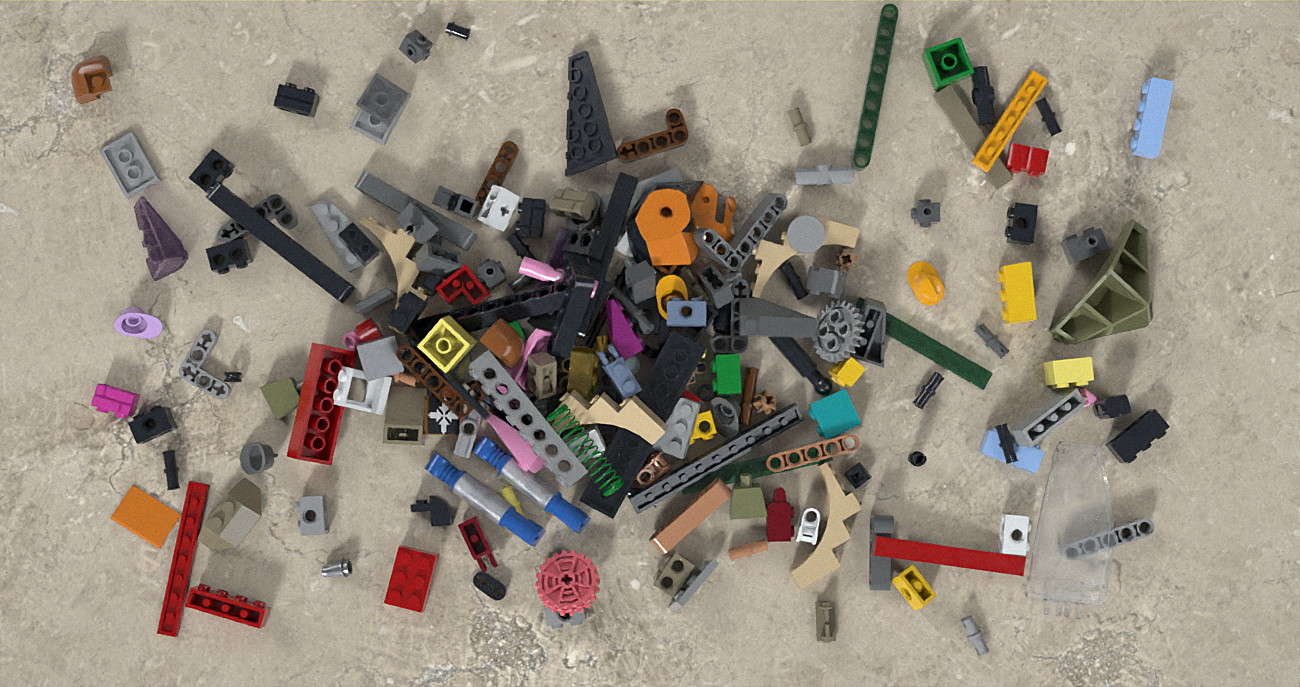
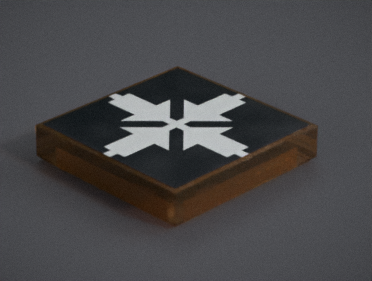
(440, 419)

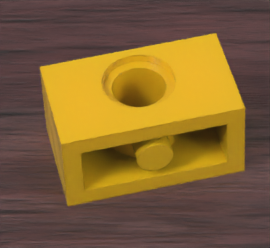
(913, 587)

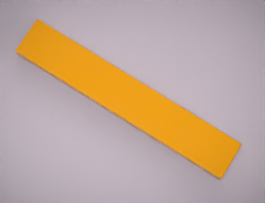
(1009, 121)

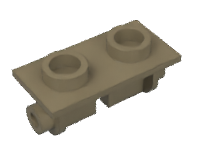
(693, 290)
(825, 621)

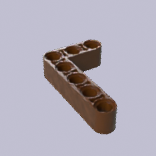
(443, 384)

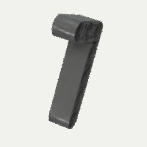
(744, 235)

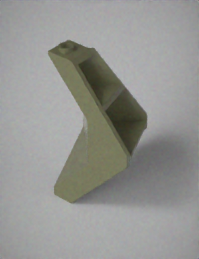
(1116, 297)

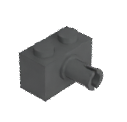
(419, 222)
(1084, 246)
(438, 259)
(639, 280)
(717, 285)

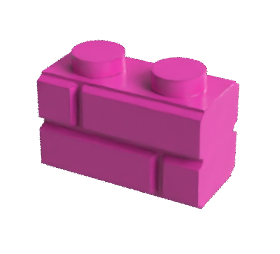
(116, 400)

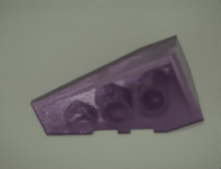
(163, 246)

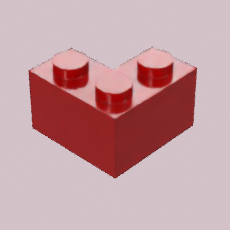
(462, 283)

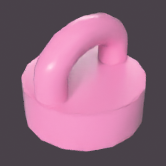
(351, 339)
(1091, 398)

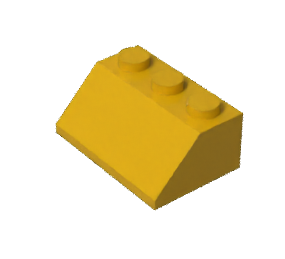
(1017, 293)

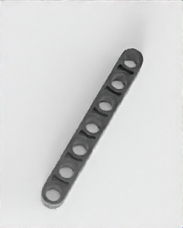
(398, 201)

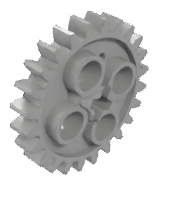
(838, 331)

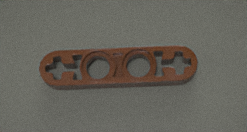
(494, 174)

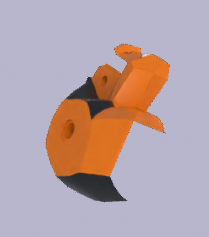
(668, 216)

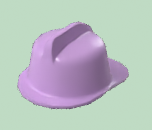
(137, 323)

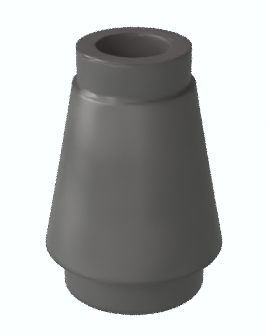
(339, 568)

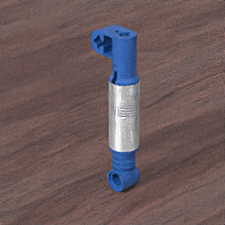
(531, 484)
(485, 500)

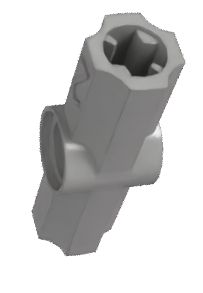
(824, 175)
(466, 441)

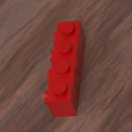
(227, 606)

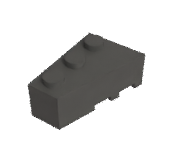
(873, 342)

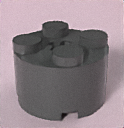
(826, 281)

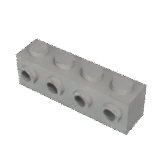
(1047, 417)

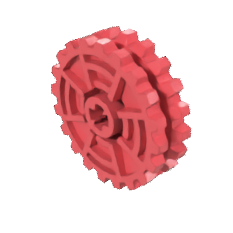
(571, 597)

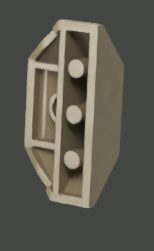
(232, 517)

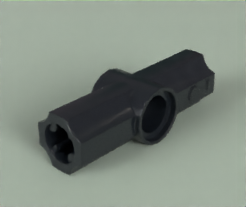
(983, 96)

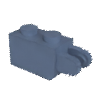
(619, 374)

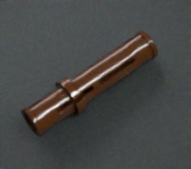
(748, 396)

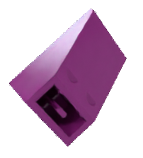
(620, 331)

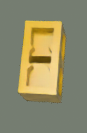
(846, 372)
(697, 433)

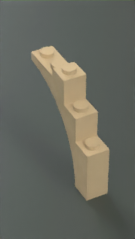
(400, 249)
(773, 255)
(602, 409)
(835, 532)

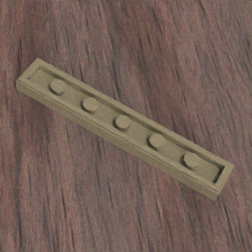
(970, 133)

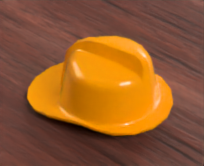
(925, 283)
(670, 287)

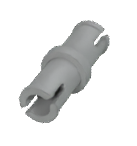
(974, 635)

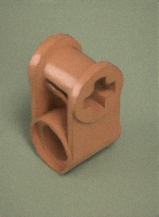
(653, 469)

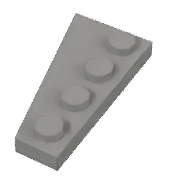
(333, 223)

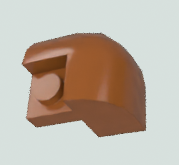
(91, 79)
(504, 342)

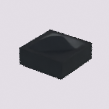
(857, 475)

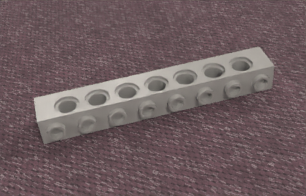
(488, 362)

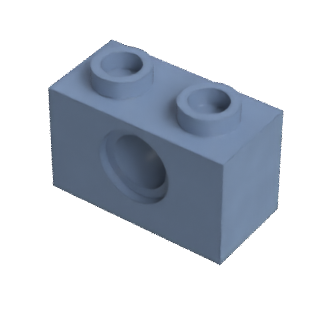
(698, 315)

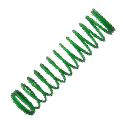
(612, 487)

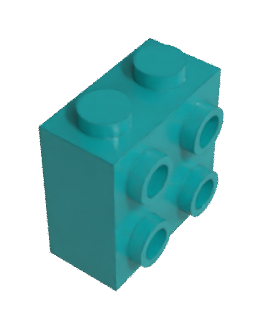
(834, 414)

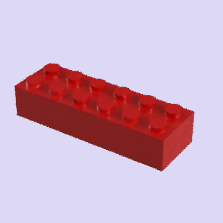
(317, 417)

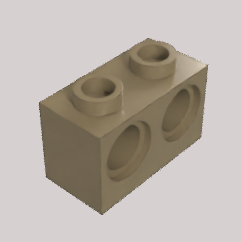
(542, 374)
(677, 576)

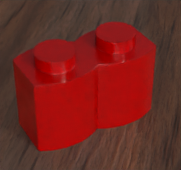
(1026, 159)

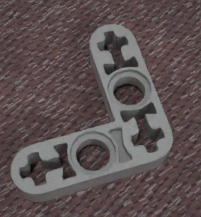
(196, 366)

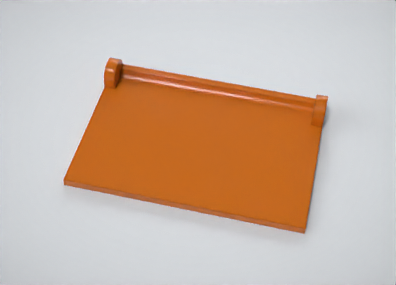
(145, 516)

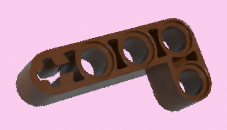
(654, 149)

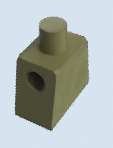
(282, 396)
(747, 499)

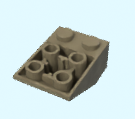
(405, 416)

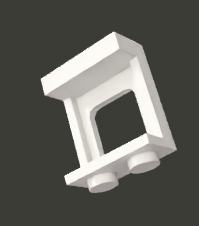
(375, 394)

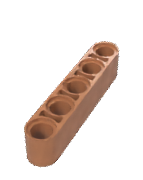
(822, 453)
(690, 515)

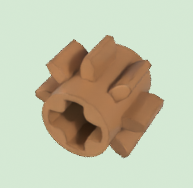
(840, 261)
(765, 402)

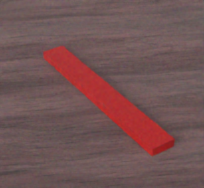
(949, 556)
(183, 559)

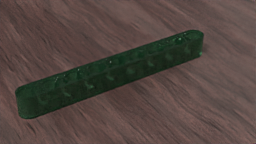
(878, 79)

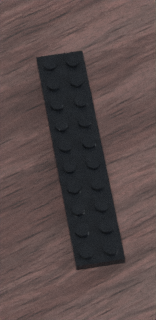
(660, 394)

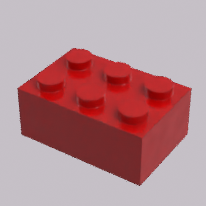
(411, 578)

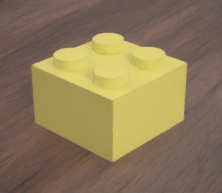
(447, 343)
(1073, 371)

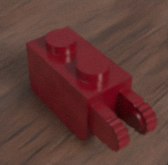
(779, 518)
(477, 542)

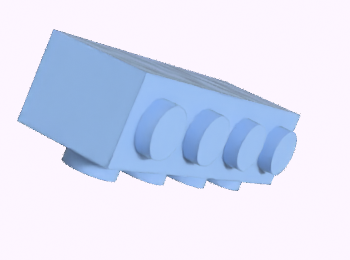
(1152, 118)

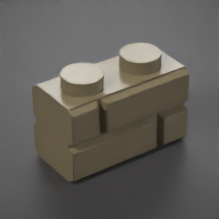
(573, 204)

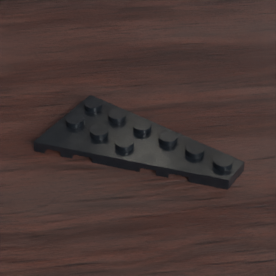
(587, 125)

